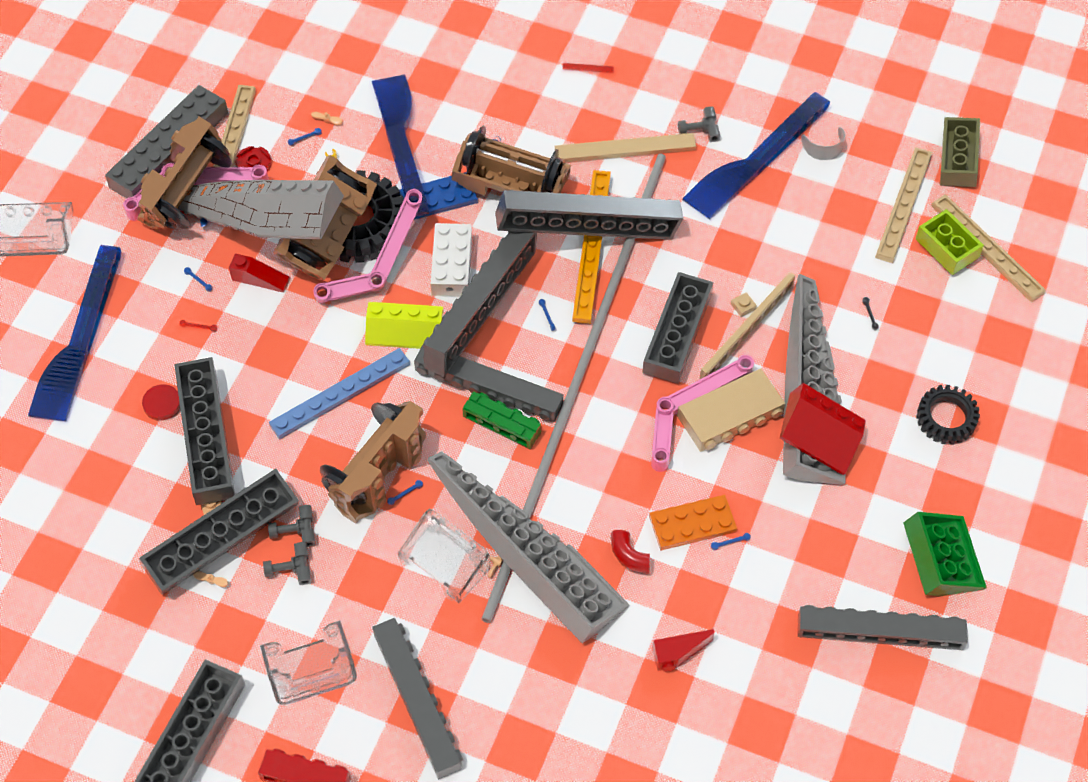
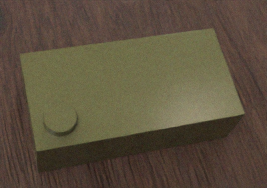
(960, 152)

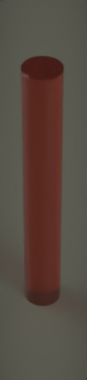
(588, 67)

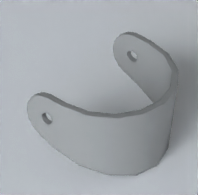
(824, 152)

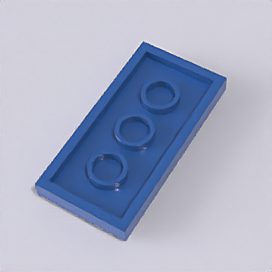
(445, 195)

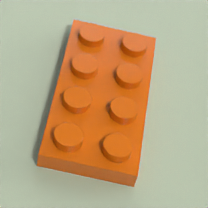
(692, 522)

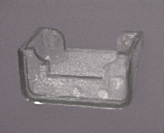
(445, 555)
(310, 667)

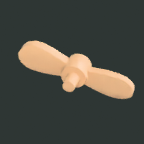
(327, 118)
(497, 561)
(222, 582)

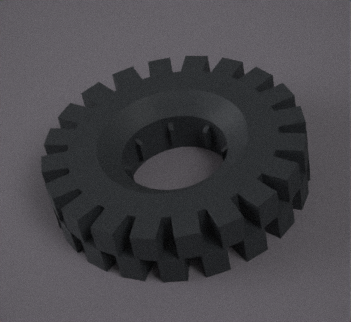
(371, 236)

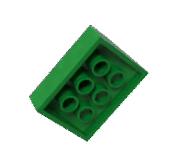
(944, 554)

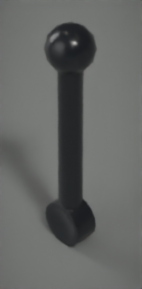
(865, 301)

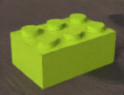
(949, 242)

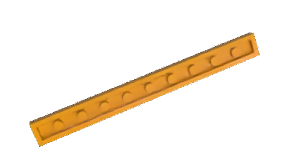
(590, 258)

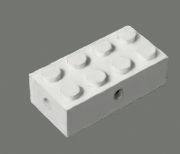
(451, 259)

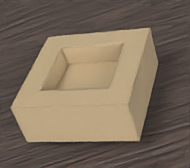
(743, 304)

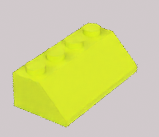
(400, 324)

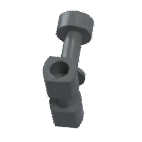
(707, 125)
(302, 526)
(297, 563)

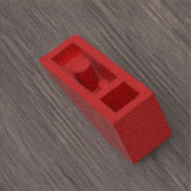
(256, 273)
(676, 650)

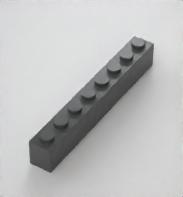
(499, 387)
(882, 627)
(417, 699)

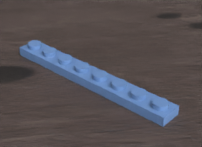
(339, 393)

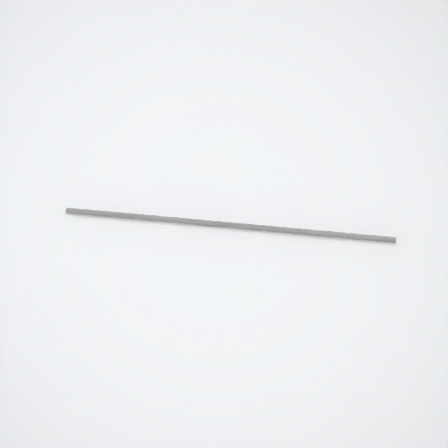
(572, 391)

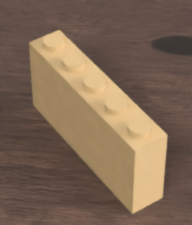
(731, 410)

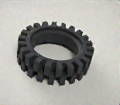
(939, 432)

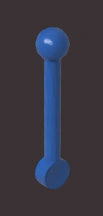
(317, 131)
(187, 271)
(542, 303)
(418, 484)
(714, 545)

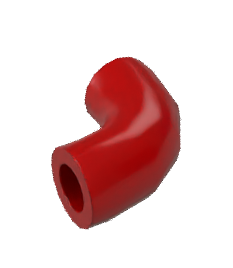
(627, 554)

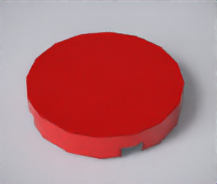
(253, 156)
(161, 402)

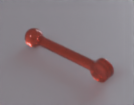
(213, 327)

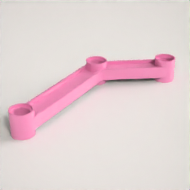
(209, 175)
(385, 260)
(664, 418)

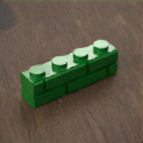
(502, 419)

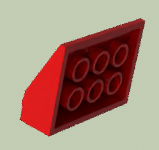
(822, 428)

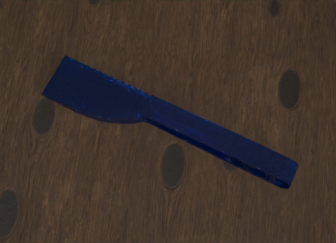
(396, 112)
(727, 180)
(61, 377)

